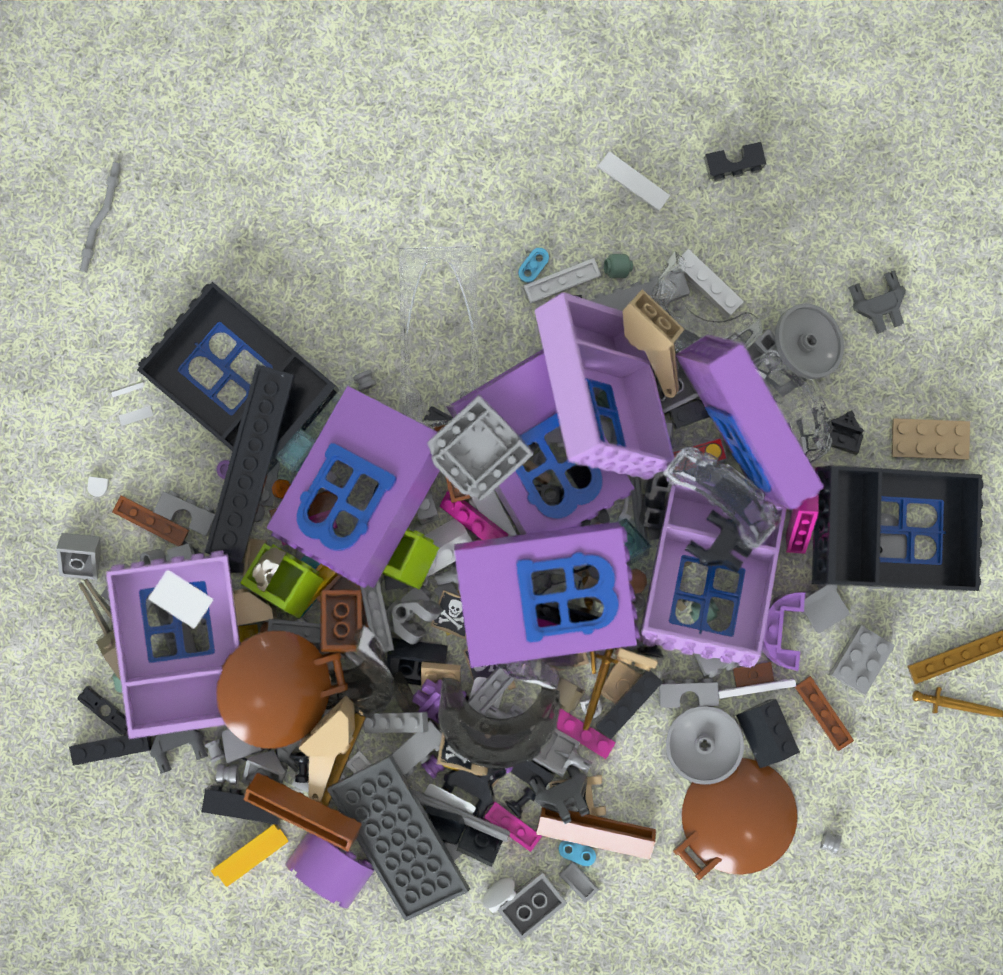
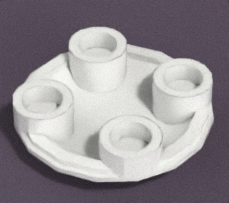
(498, 894)

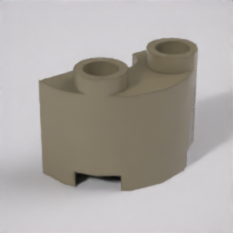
(267, 567)
(569, 695)

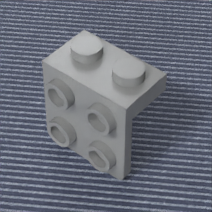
(824, 607)

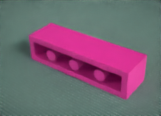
(801, 526)

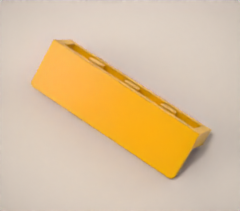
(250, 855)

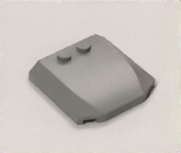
(478, 449)

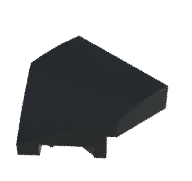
(846, 433)

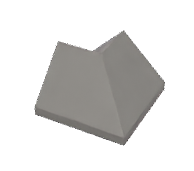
(265, 764)

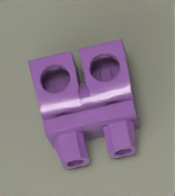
(430, 701)

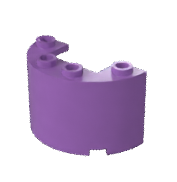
(773, 632)
(329, 870)

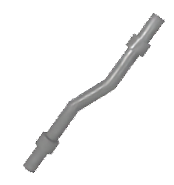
(87, 252)

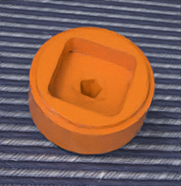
(280, 488)

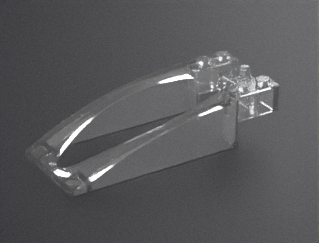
(411, 267)

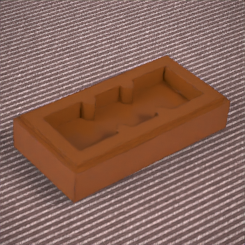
(753, 675)

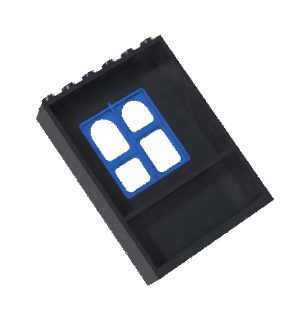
(190, 337)
(850, 528)

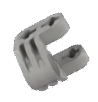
(414, 632)

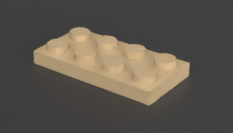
(930, 439)
(640, 661)

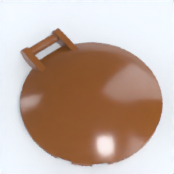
(276, 688)
(738, 821)

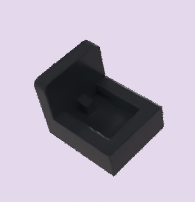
(580, 475)

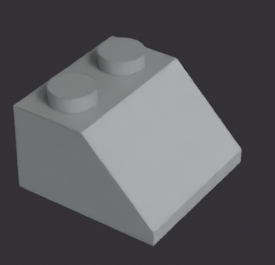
(78, 556)

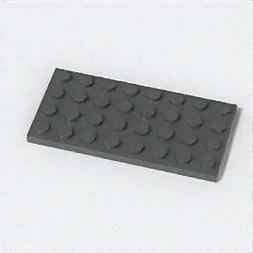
(399, 838)

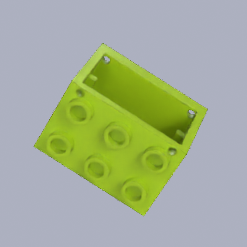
(411, 559)
(291, 584)

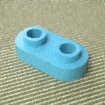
(533, 265)
(577, 853)

